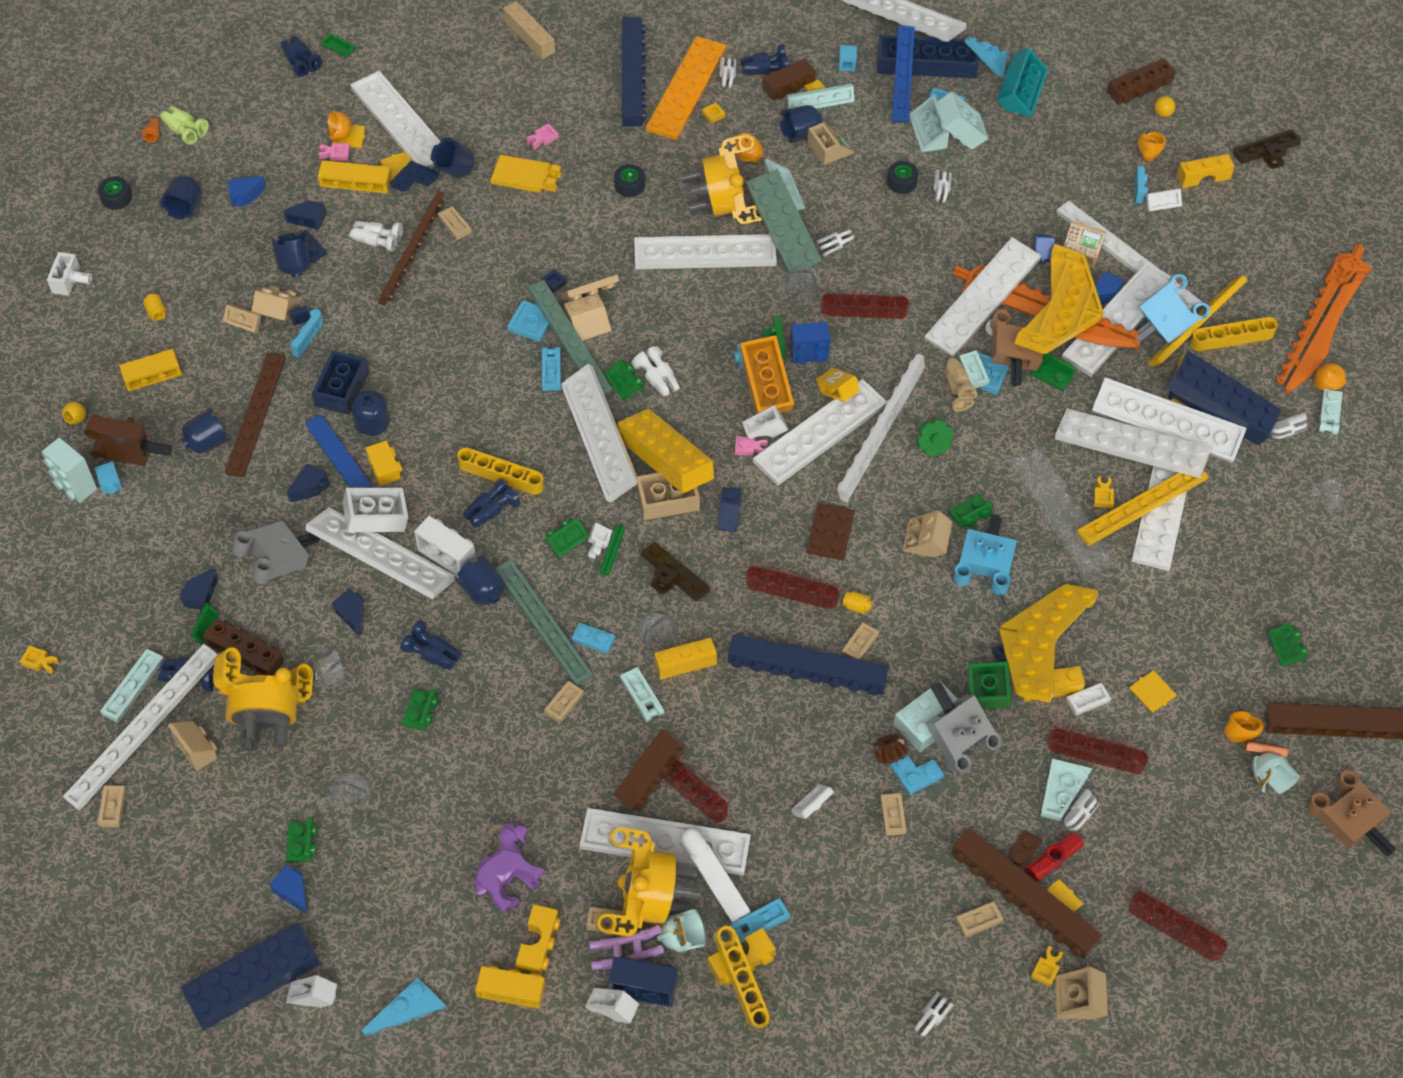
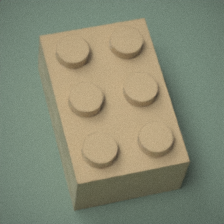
(662, 499)

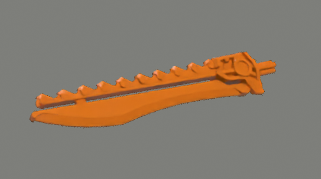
(1340, 274)
(1033, 302)

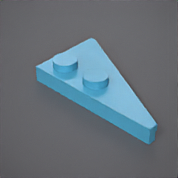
(990, 55)
(412, 1002)

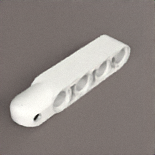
(714, 874)

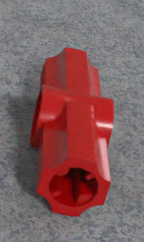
(1045, 863)

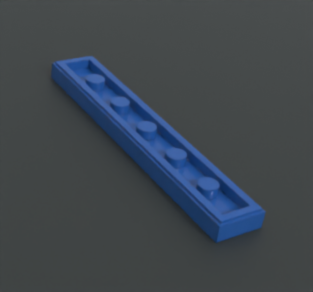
(903, 74)
(337, 453)

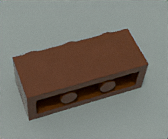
(788, 79)

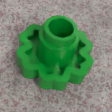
(934, 437)

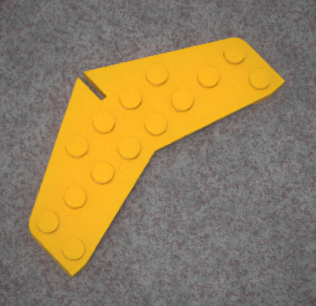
(1072, 304)
(1032, 637)

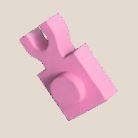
(543, 135)
(337, 152)
(748, 446)

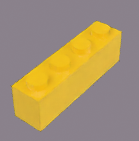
(354, 176)

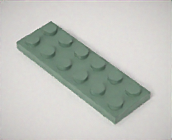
(783, 221)

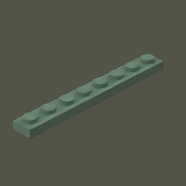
(565, 331)
(544, 624)

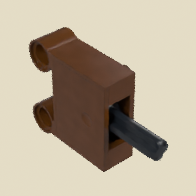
(122, 440)

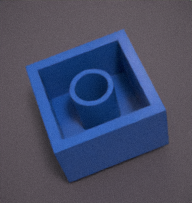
(809, 342)

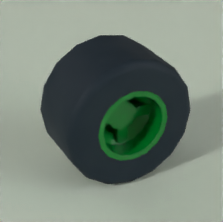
(902, 177)
(629, 180)
(115, 193)

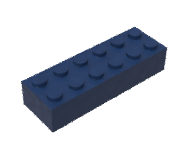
(930, 57)
(1222, 397)
(250, 976)

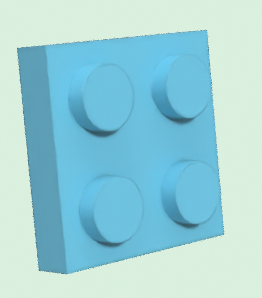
(529, 322)

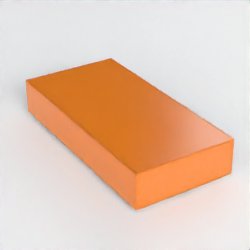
(1265, 748)

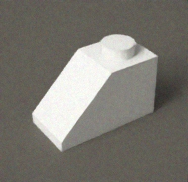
(312, 992)

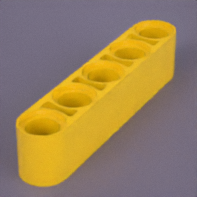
(1233, 334)
(494, 465)
(749, 984)

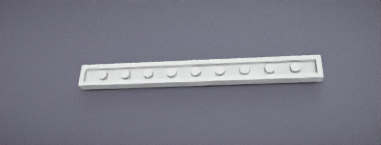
(1117, 247)
(881, 428)
(140, 727)

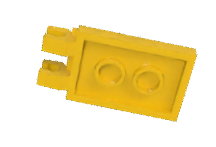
(525, 174)

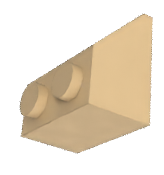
(588, 316)
(193, 743)
(1081, 994)

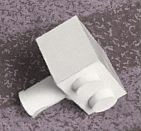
(65, 273)

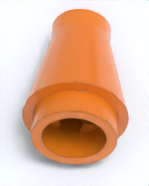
(151, 131)

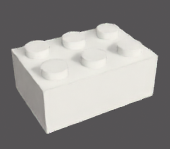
(375, 510)
(444, 545)

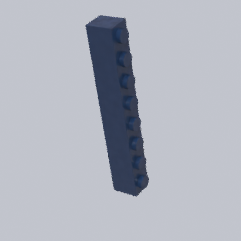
(632, 72)
(807, 664)

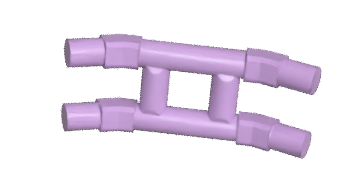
(616, 943)

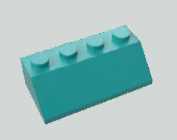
(1022, 83)

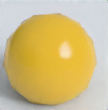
(1164, 106)
(74, 413)

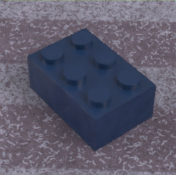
(340, 382)
(644, 980)

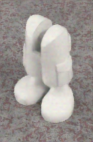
(372, 234)
(659, 375)

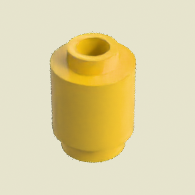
(154, 307)
(857, 602)

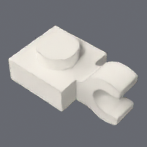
(600, 538)

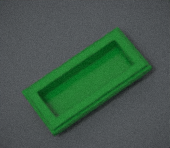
(338, 45)
(203, 622)

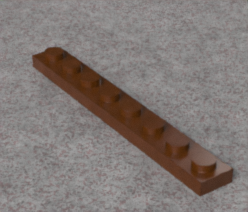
(409, 254)
(255, 415)

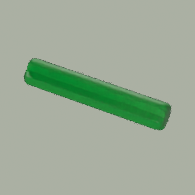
(612, 550)

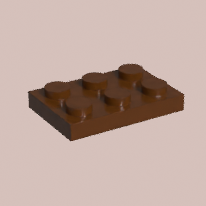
(830, 531)

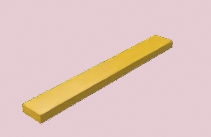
(1214, 305)
(1138, 507)

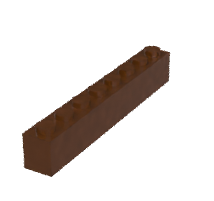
(1334, 720)
(1026, 894)

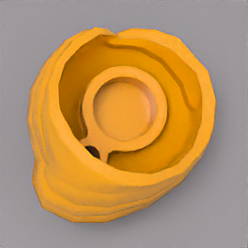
(338, 125)
(1151, 145)
(754, 154)
(1330, 377)
(1242, 727)

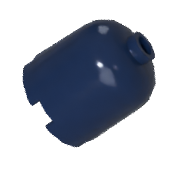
(798, 120)
(452, 158)
(181, 197)
(292, 253)
(370, 413)
(203, 433)
(481, 581)

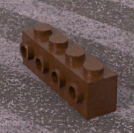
(1141, 81)
(253, 651)
(649, 770)

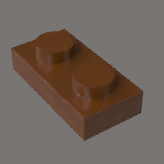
(1024, 850)

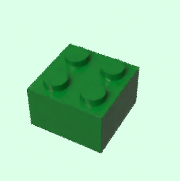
(990, 684)

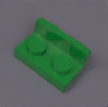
(776, 329)
(1054, 372)
(624, 379)
(970, 511)
(567, 537)
(1287, 645)
(419, 709)
(300, 841)

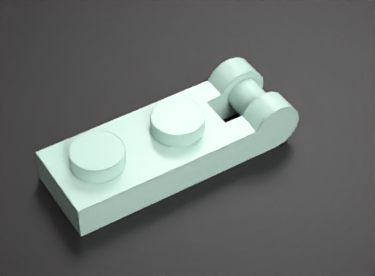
(1330, 411)
(641, 694)

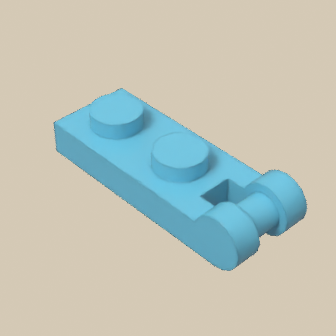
(307, 333)
(551, 369)
(765, 918)

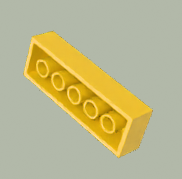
(666, 450)

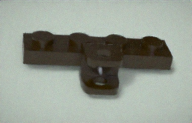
(1270, 148)
(672, 572)

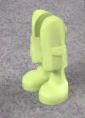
(183, 123)

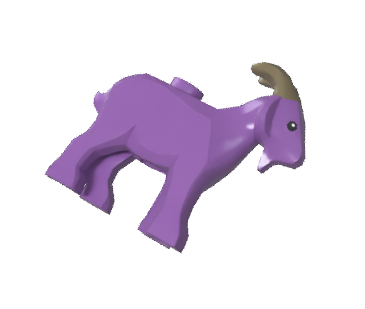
(504, 865)

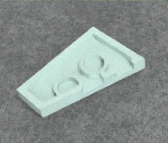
(1062, 787)

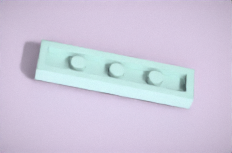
(823, 97)
(132, 686)

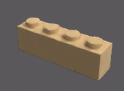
(529, 30)

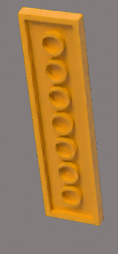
(686, 88)

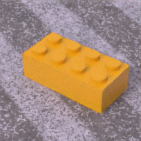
(766, 375)

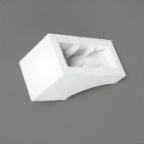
(766, 423)
(613, 1004)

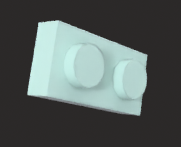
(974, 369)

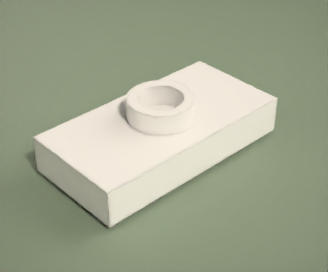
(1163, 199)
(1088, 699)
(812, 801)

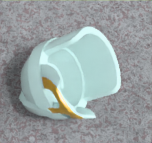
(1275, 771)
(683, 931)

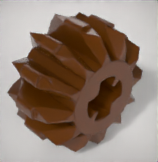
(891, 748)

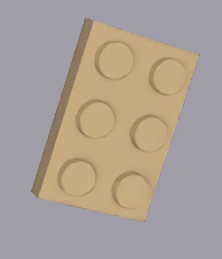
(590, 288)

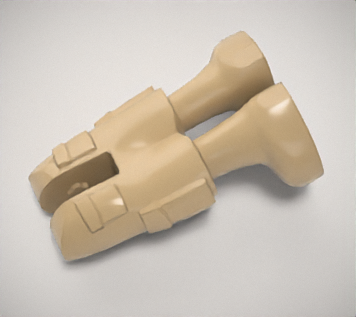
(959, 384)

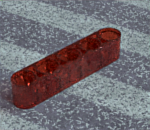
(864, 306)
(784, 581)
(1107, 749)
(697, 790)
(1182, 935)

